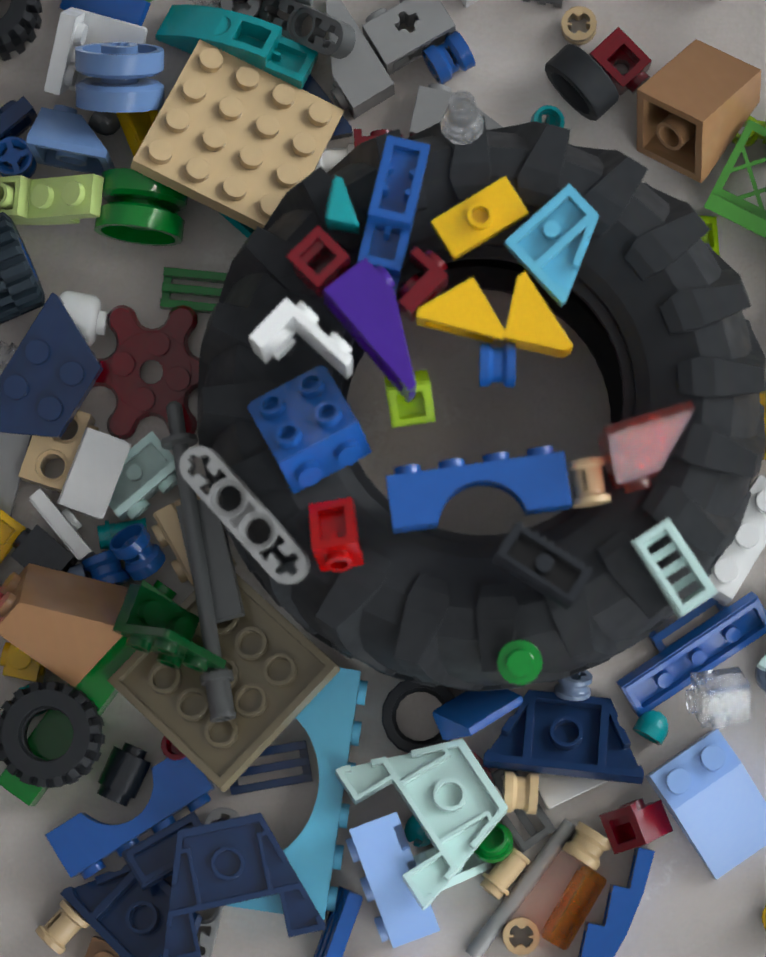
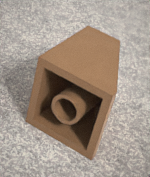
(695, 108)
(60, 619)

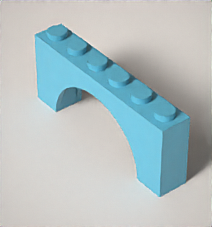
(315, 850)

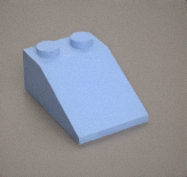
(713, 802)

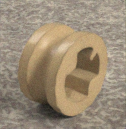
(578, 14)
(520, 949)

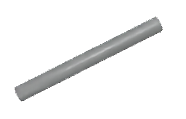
(521, 889)

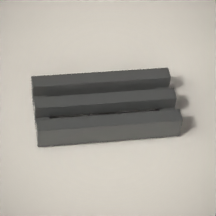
(535, 835)

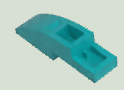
(241, 36)

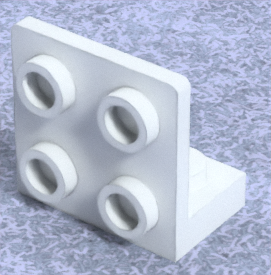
(81, 28)
(275, 336)

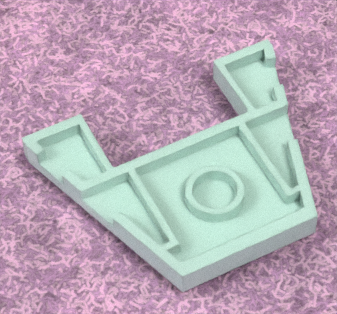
(446, 796)

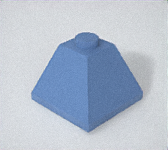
(67, 142)

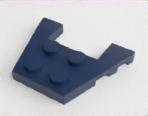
(231, 865)

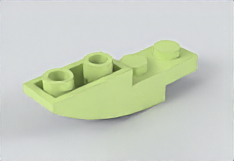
(51, 199)

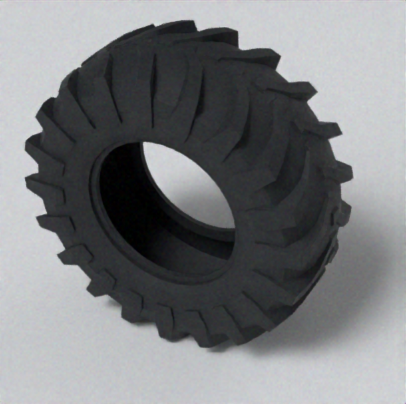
(663, 332)

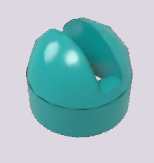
(553, 117)
(652, 726)
(415, 833)

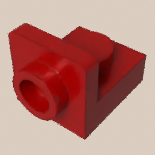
(335, 534)

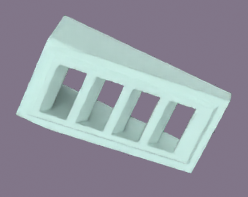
(687, 559)

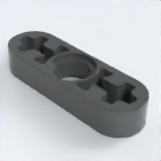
(321, 24)

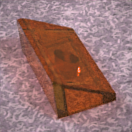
(573, 907)

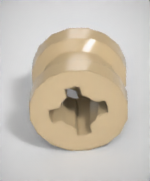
(521, 792)
(587, 846)

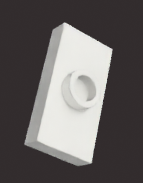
(63, 523)

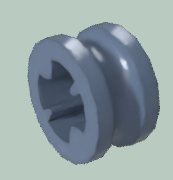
(574, 687)

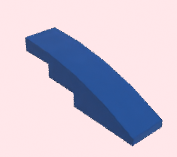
(394, 205)
(619, 910)

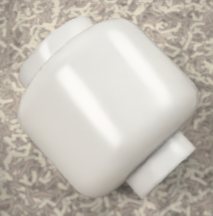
(86, 313)

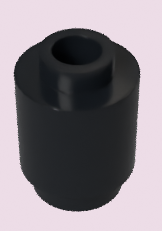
(123, 774)

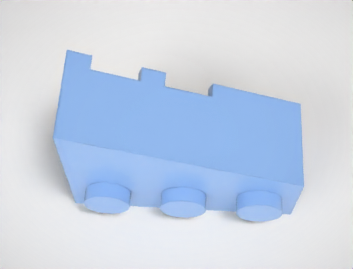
(385, 858)

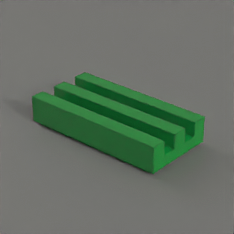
(191, 275)

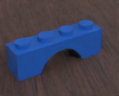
(534, 481)
(85, 841)

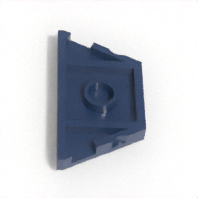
(47, 375)
(565, 740)
(124, 914)

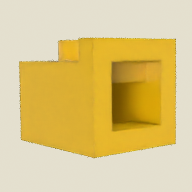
(20, 665)

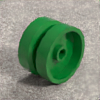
(140, 210)

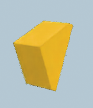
(463, 313)
(533, 324)

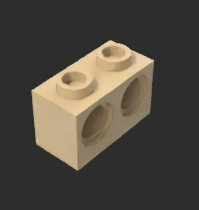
(44, 449)

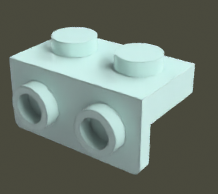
(143, 475)

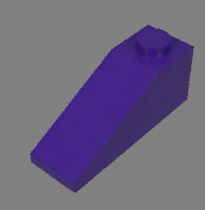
(370, 313)

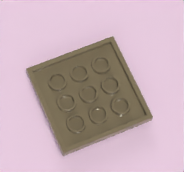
(273, 681)

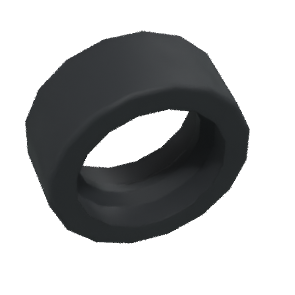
(581, 82)
(390, 707)

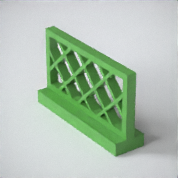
(735, 207)

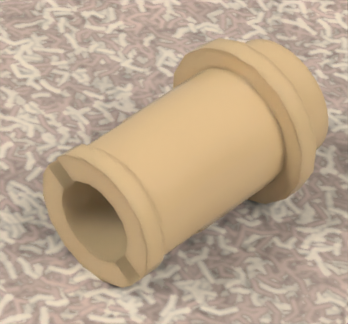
(504, 874)

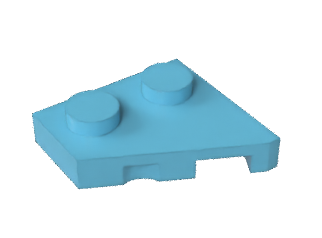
(555, 242)

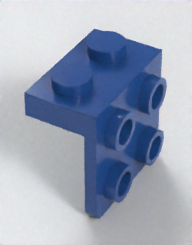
(309, 428)

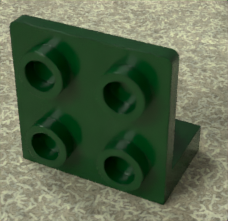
(163, 628)

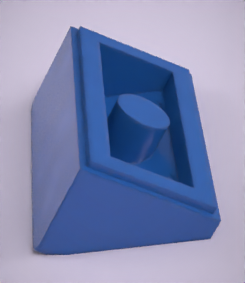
(473, 711)

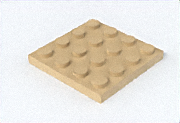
(235, 136)

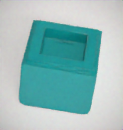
(339, 209)

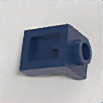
(16, 117)

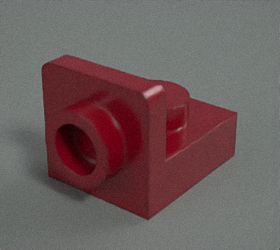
(422, 290)

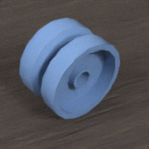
(119, 77)

